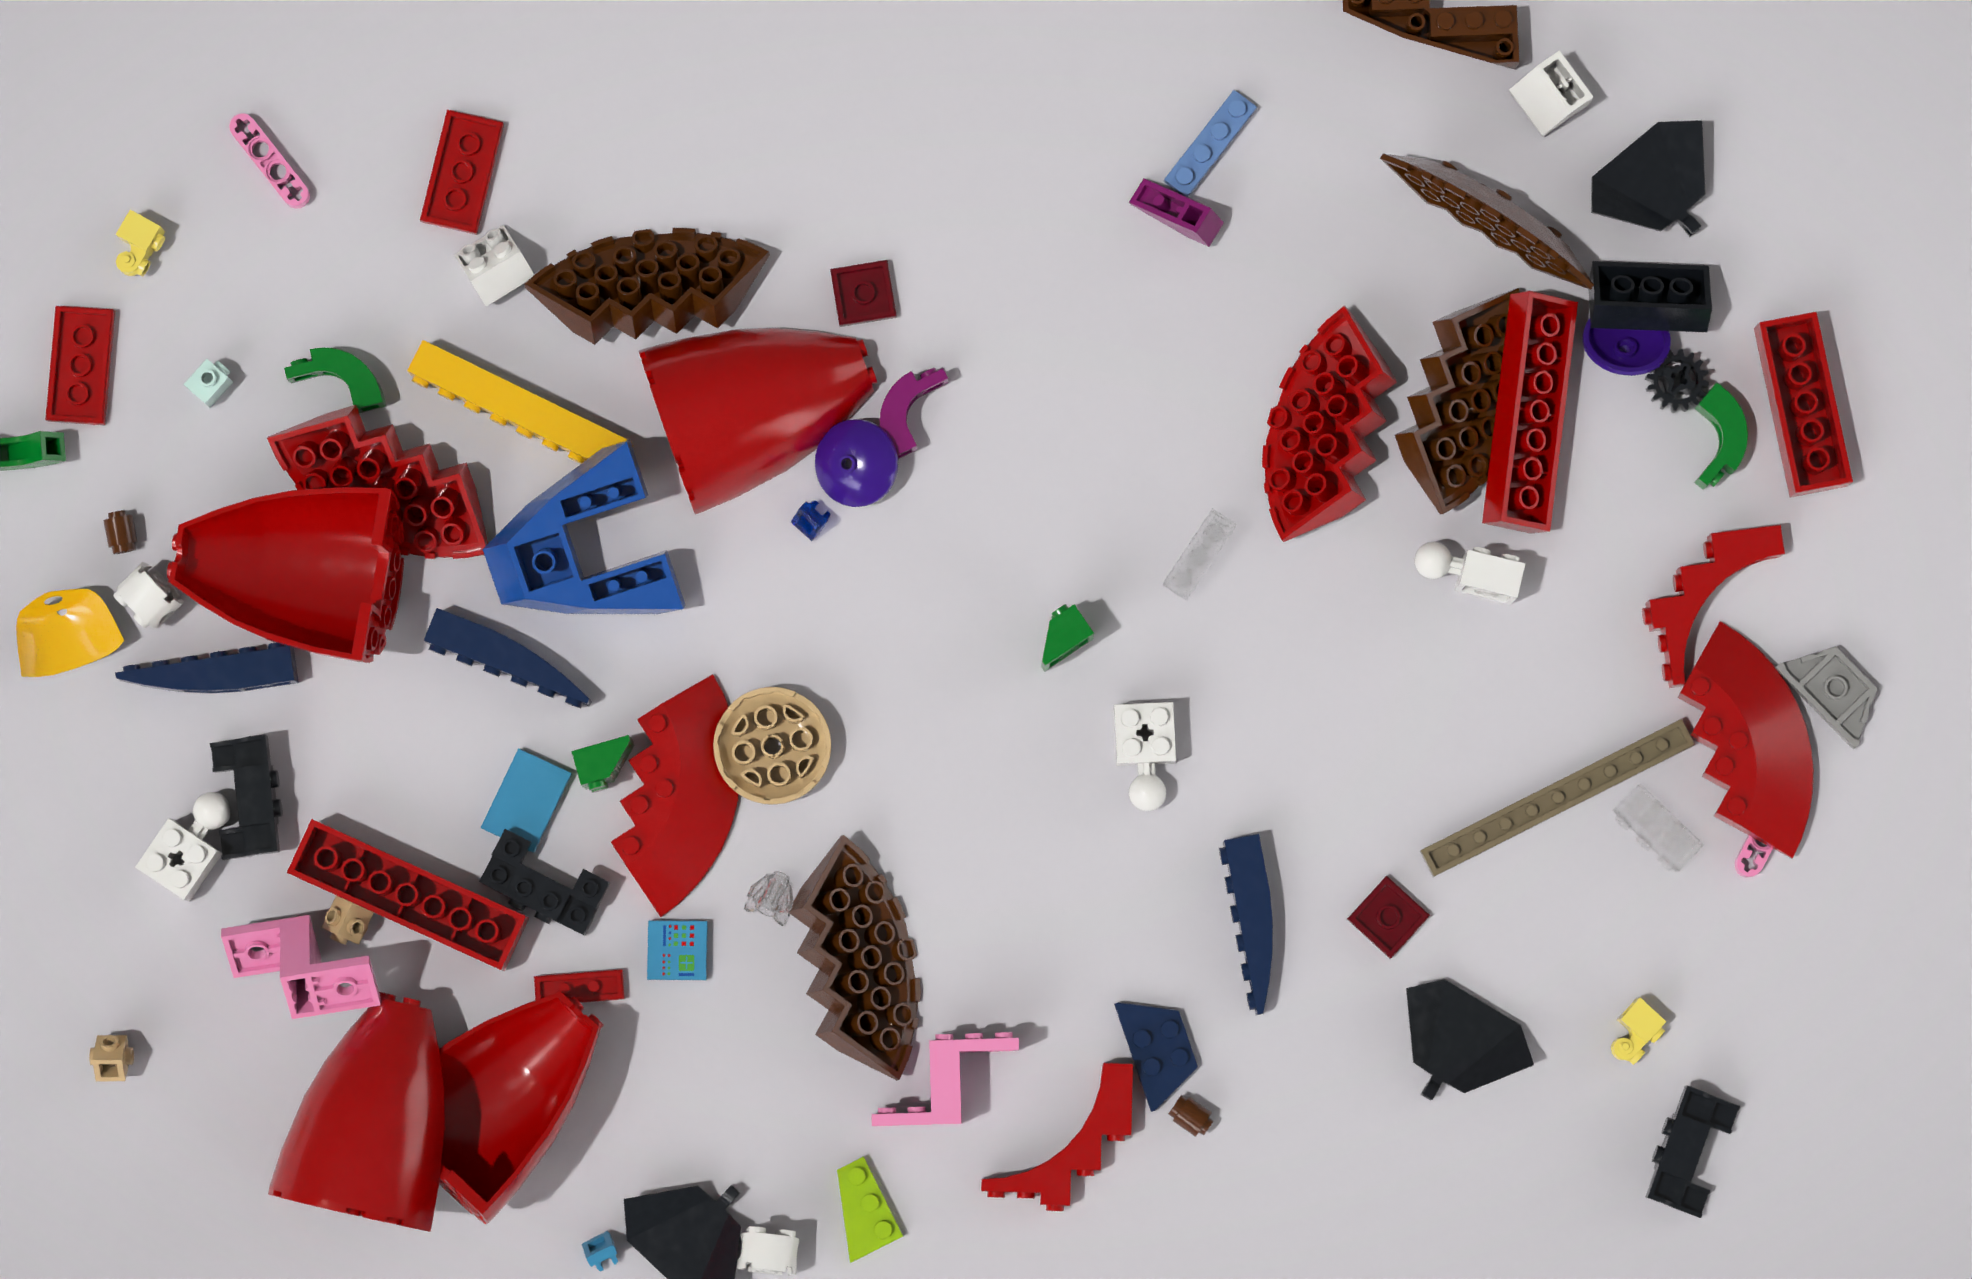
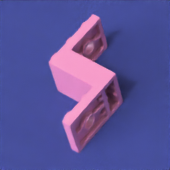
(293, 950)
(945, 1079)

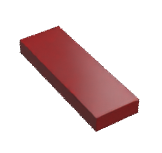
(582, 986)

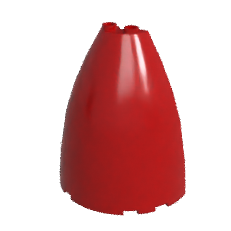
(752, 403)
(299, 567)
(509, 1097)
(372, 1122)

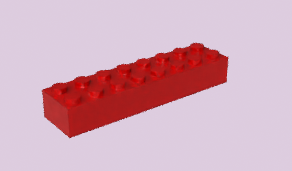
(1530, 412)
(408, 895)

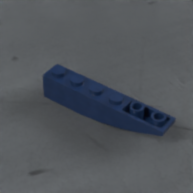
(498, 654)
(220, 673)
(1252, 912)

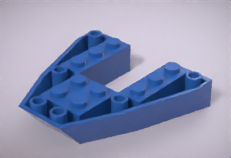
(537, 562)

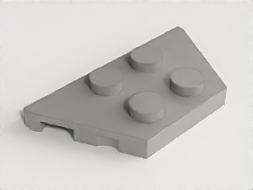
(1833, 690)

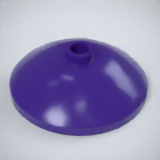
(1626, 350)
(872, 460)

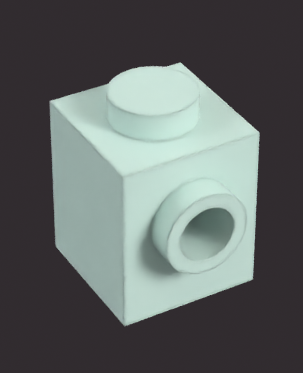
(209, 382)

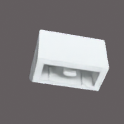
(1551, 93)
(494, 265)

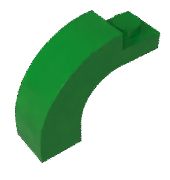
(362, 383)
(1732, 431)
(32, 450)

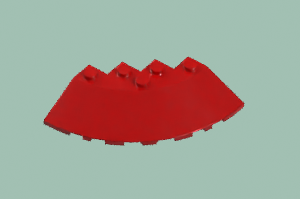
(1321, 427)
(436, 505)
(1756, 740)
(684, 802)

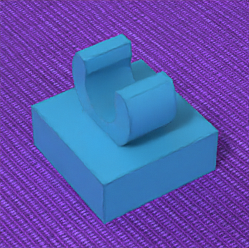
(600, 1249)

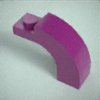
(898, 402)

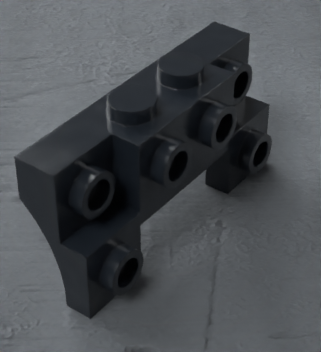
(255, 796)
(532, 889)
(1682, 1149)

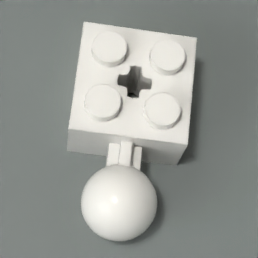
(1476, 571)
(1147, 790)
(210, 812)

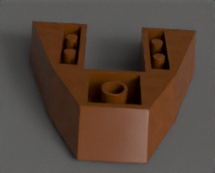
(1476, 32)

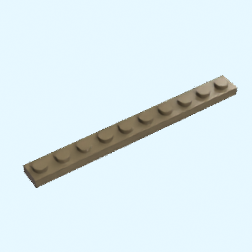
(1557, 797)

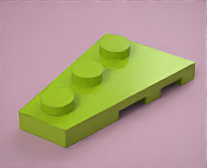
(865, 1211)

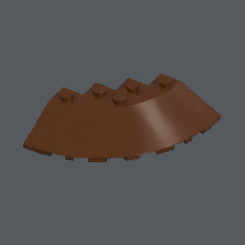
(1491, 214)
(648, 280)
(1456, 414)
(861, 959)

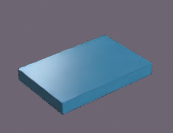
(526, 798)

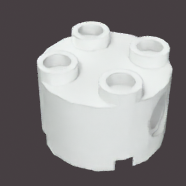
(148, 596)
(768, 1252)

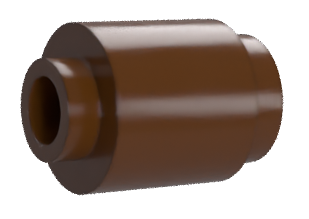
(120, 532)
(1191, 1116)

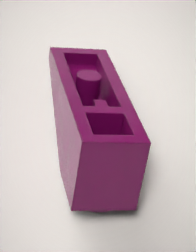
(1177, 212)

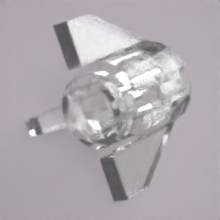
(771, 897)

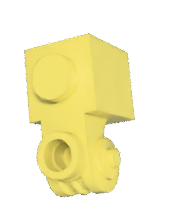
(143, 238)
(1643, 1025)

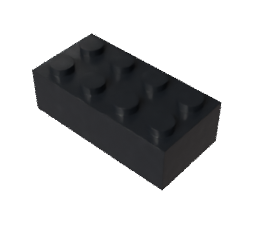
(1650, 296)

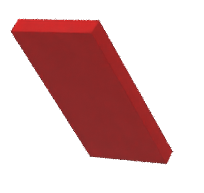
(462, 172)
(80, 365)

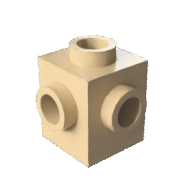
(346, 921)
(111, 1057)

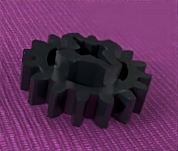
(1687, 385)

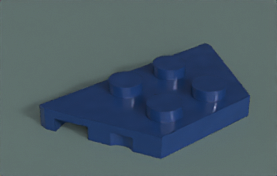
(1157, 1049)

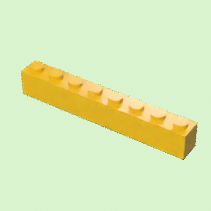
(509, 403)

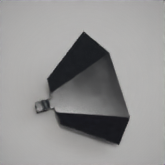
(1654, 178)
(1462, 1038)
(685, 1232)

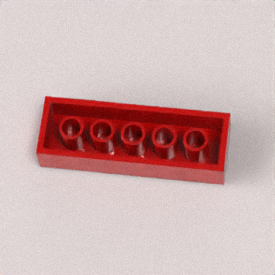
(1803, 404)

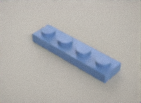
(1210, 144)

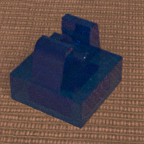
(809, 520)

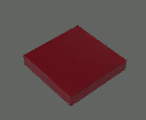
(863, 293)
(1388, 917)

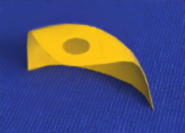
(62, 643)

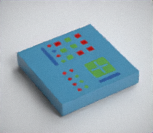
(677, 950)

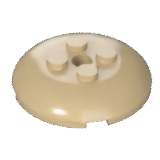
(766, 716)

